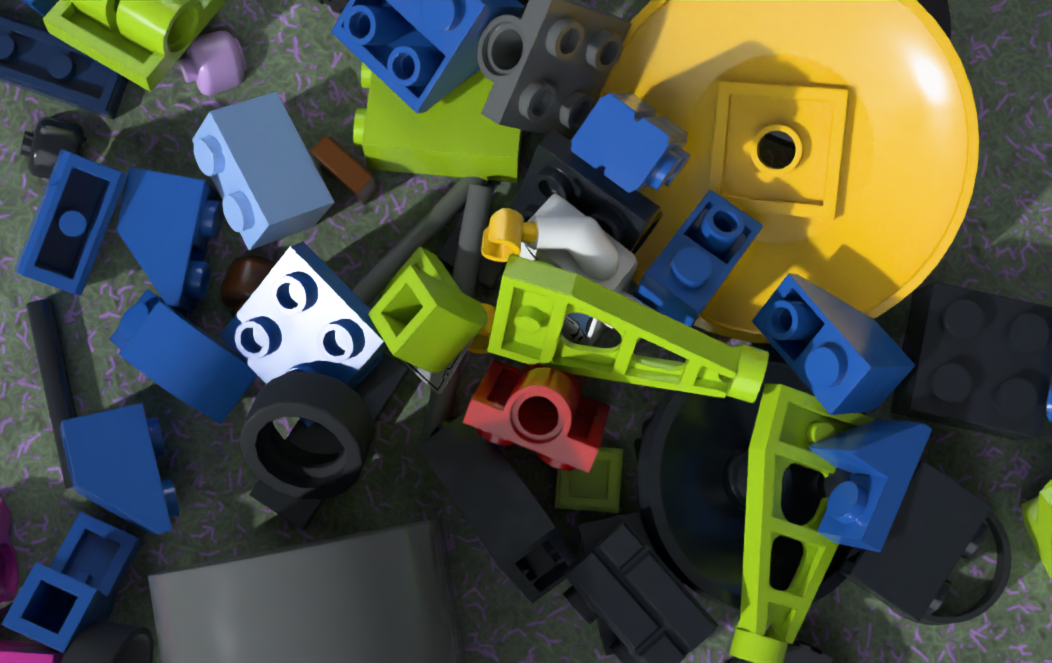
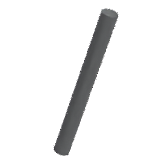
(465, 275)

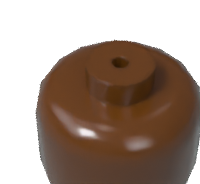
(243, 279)

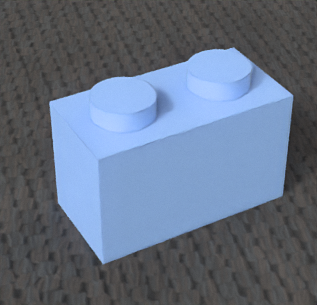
(261, 170)

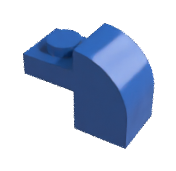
(182, 357)
(77, 585)

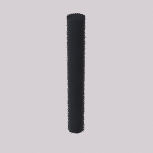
(53, 373)

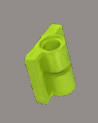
(132, 35)

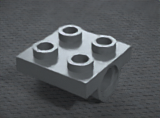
(549, 64)

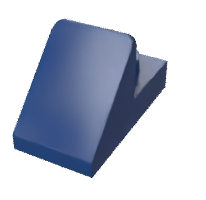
(882, 465)

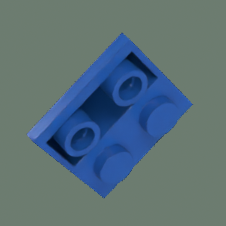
(419, 44)

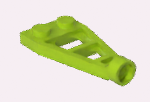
(531, 318)
(781, 436)

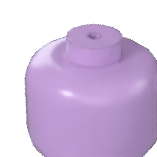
(214, 62)

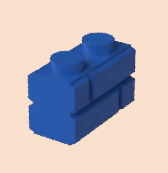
(631, 143)
(70, 222)

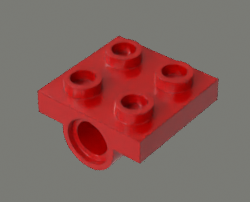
(540, 412)

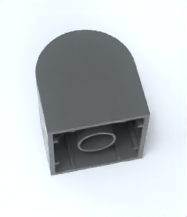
(317, 601)

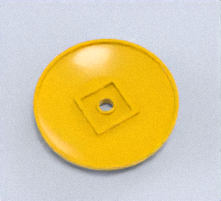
(875, 126)

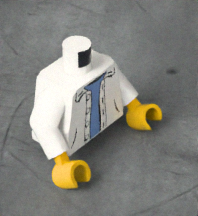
(567, 241)

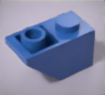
(168, 229)
(697, 259)
(832, 347)
(116, 466)

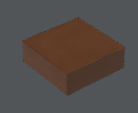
(345, 169)

